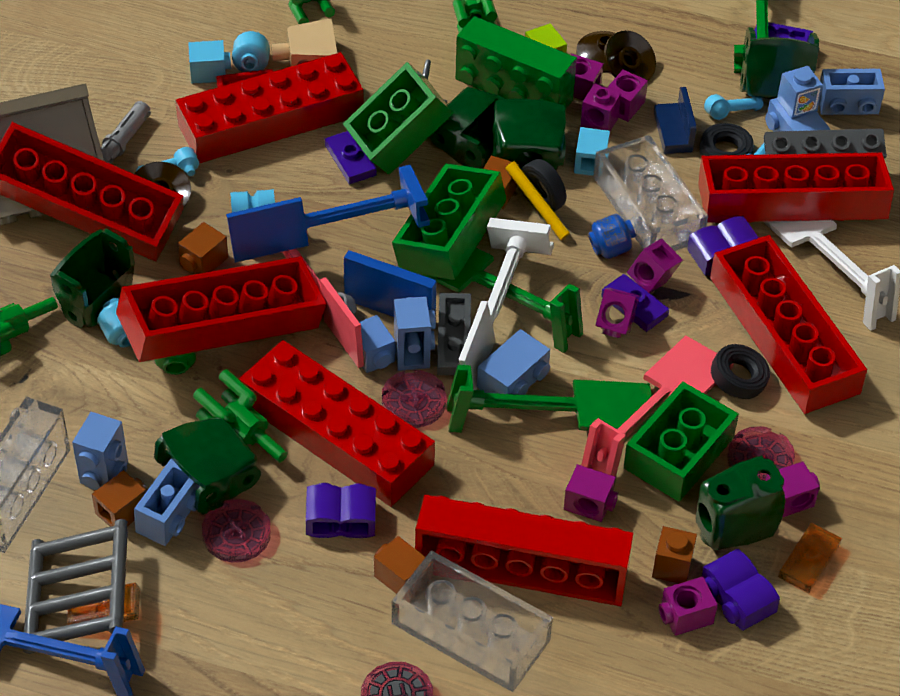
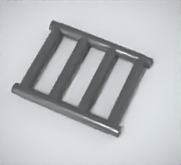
(113, 592)

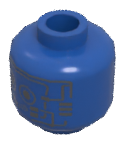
(611, 236)

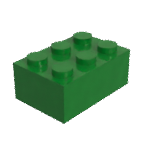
(398, 118)
(680, 441)

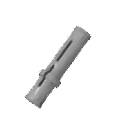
(115, 143)

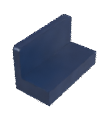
(676, 124)

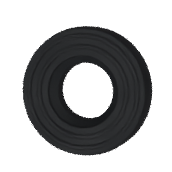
(728, 133)
(542, 171)
(734, 385)

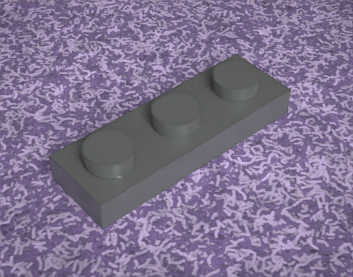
(452, 330)

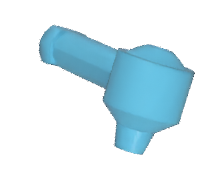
(719, 107)
(185, 159)

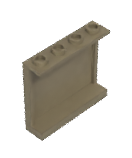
(55, 114)

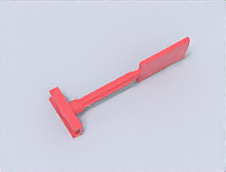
(338, 316)
(684, 362)

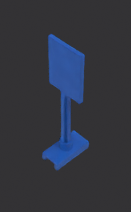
(285, 226)
(117, 658)

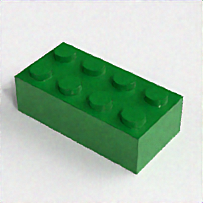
(513, 64)
(458, 212)

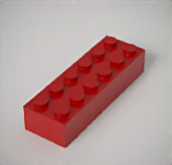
(269, 107)
(795, 187)
(86, 191)
(220, 308)
(788, 324)
(339, 423)
(527, 549)

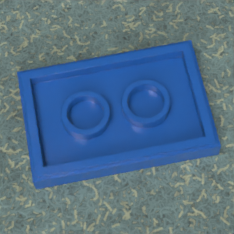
(379, 283)

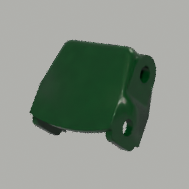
(770, 57)
(468, 130)
(528, 131)
(92, 276)
(212, 458)
(740, 507)

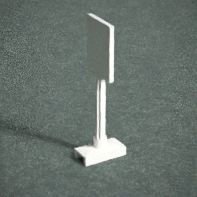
(515, 239)
(880, 288)

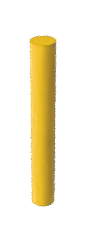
(537, 200)

